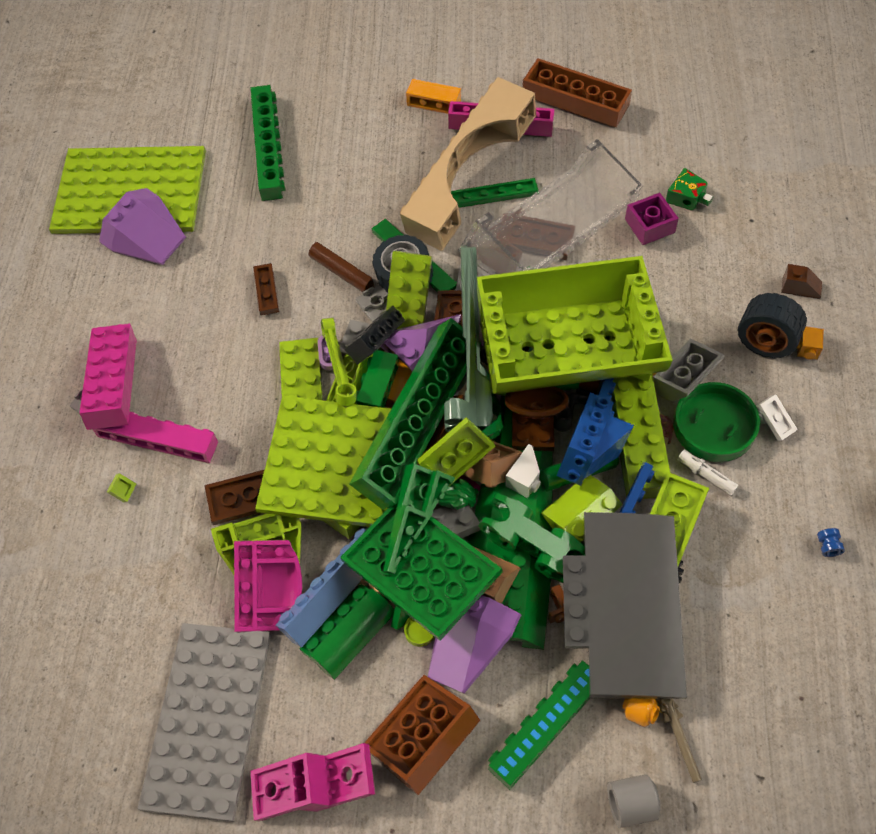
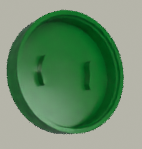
(716, 422)

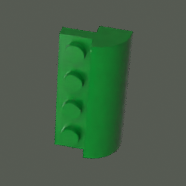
(348, 630)

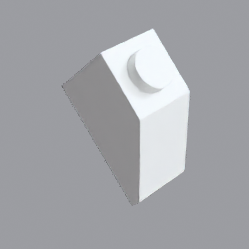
(524, 473)

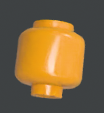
(641, 710)

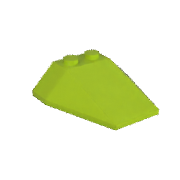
(256, 529)

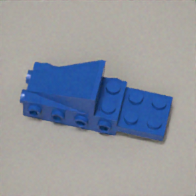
(596, 437)

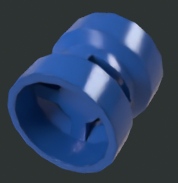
(830, 542)

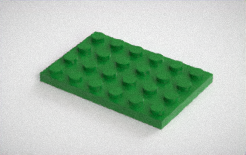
(435, 578)

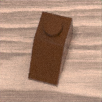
(801, 282)

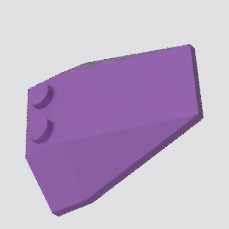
(141, 228)
(472, 644)

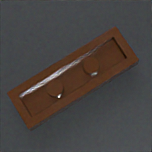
(266, 289)

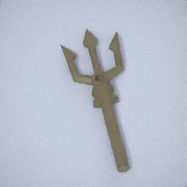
(672, 716)

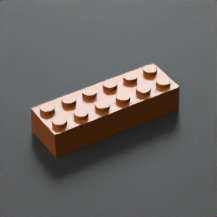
(578, 92)

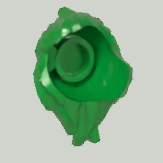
(459, 495)

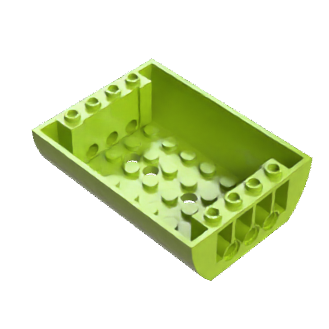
(562, 310)

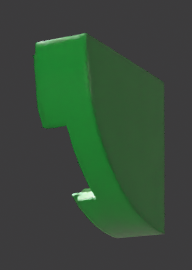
(399, 618)

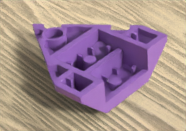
(412, 341)

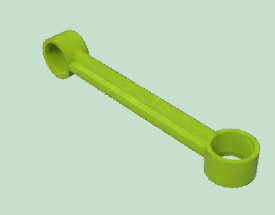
(343, 385)

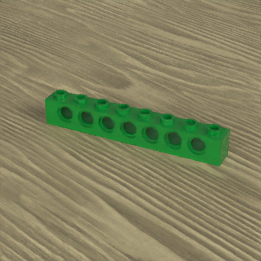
(266, 143)

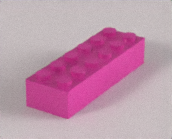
(108, 377)

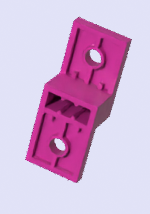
(312, 782)

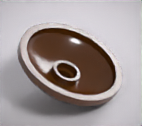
(538, 402)

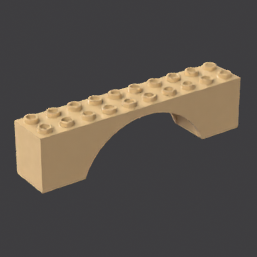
(498, 118)

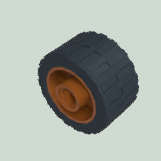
(772, 325)

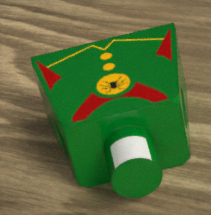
(688, 191)

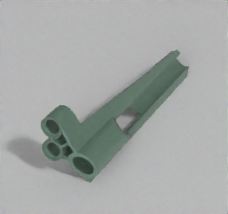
(478, 397)

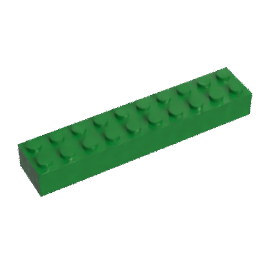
(413, 416)

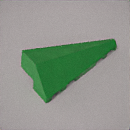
(417, 499)

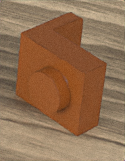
(557, 596)

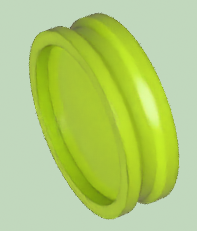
(417, 634)

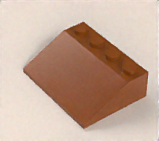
(422, 733)

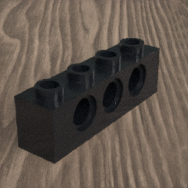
(374, 335)

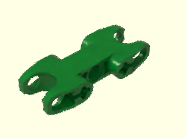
(522, 532)

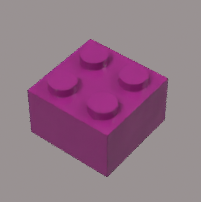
(651, 218)

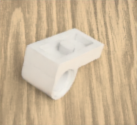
(774, 414)

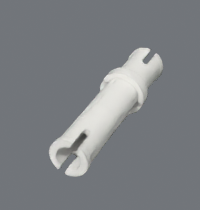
(704, 470)

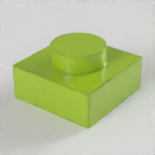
(121, 487)

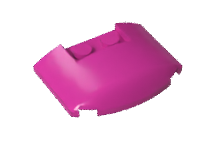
(264, 583)

